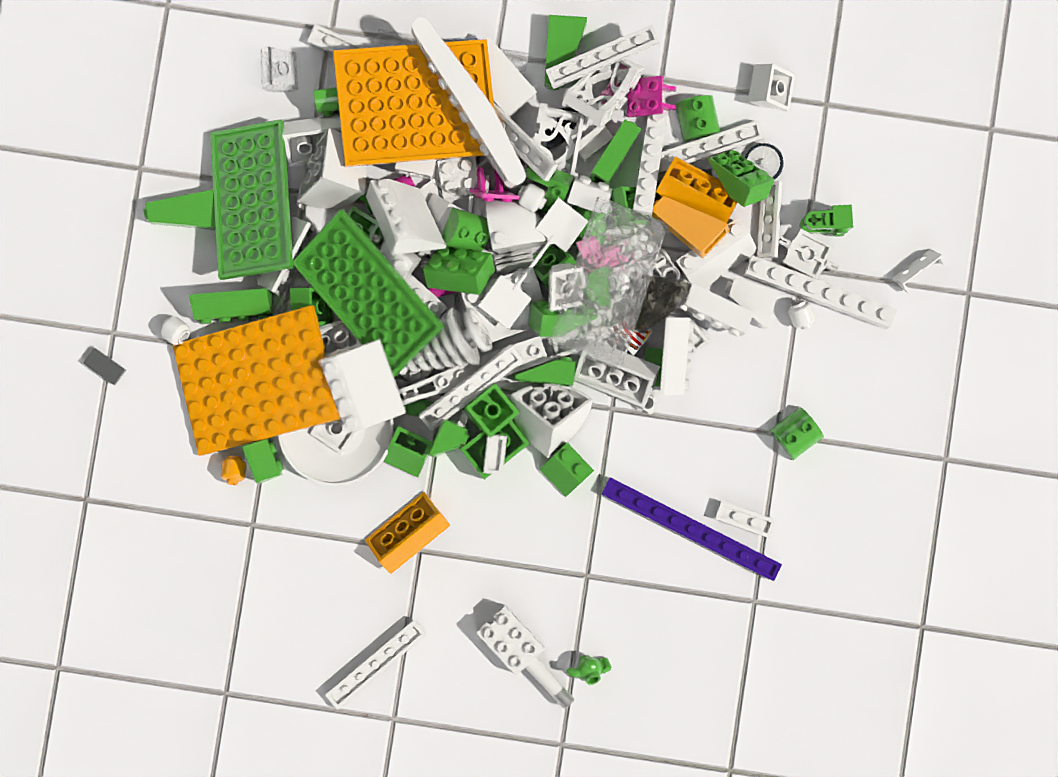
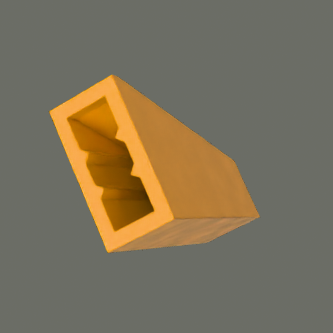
(689, 225)

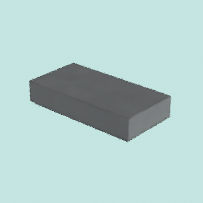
(104, 366)

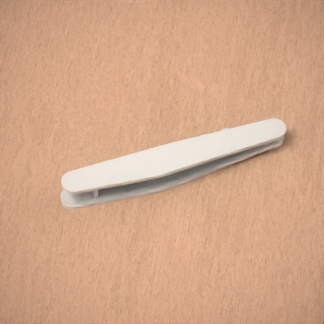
(471, 103)
(530, 350)

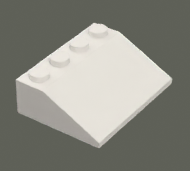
(403, 217)
(495, 329)
(362, 386)

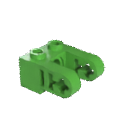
(557, 186)
(833, 221)

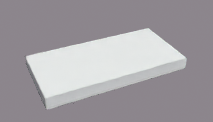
(508, 84)

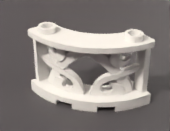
(593, 108)
(545, 122)

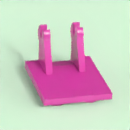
(647, 97)
(489, 195)

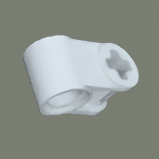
(665, 265)

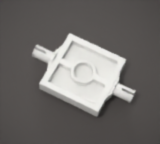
(808, 254)

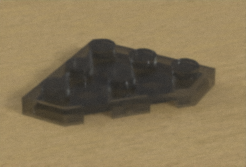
(661, 300)

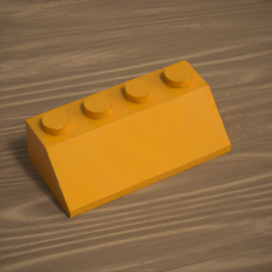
(696, 190)
(407, 532)

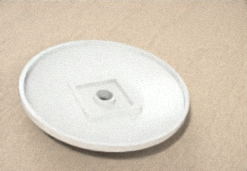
(337, 457)

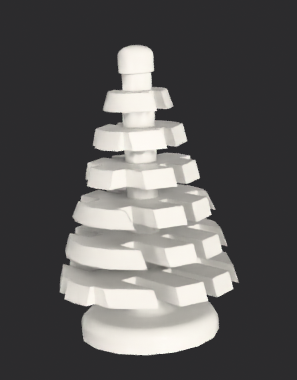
(454, 343)

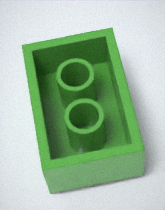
(459, 270)
(476, 447)

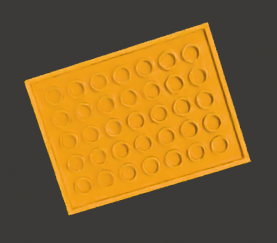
(398, 110)
(255, 381)

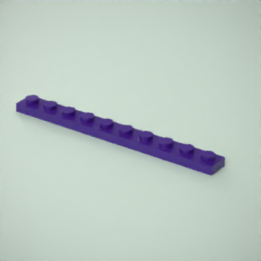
(691, 529)

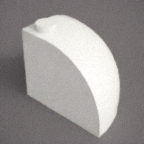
(328, 180)
(513, 226)
(550, 415)

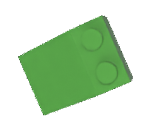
(555, 372)

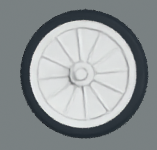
(767, 158)

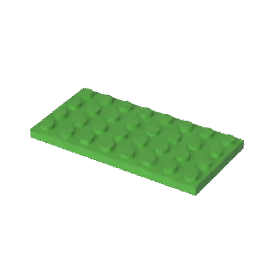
(251, 200)
(367, 291)

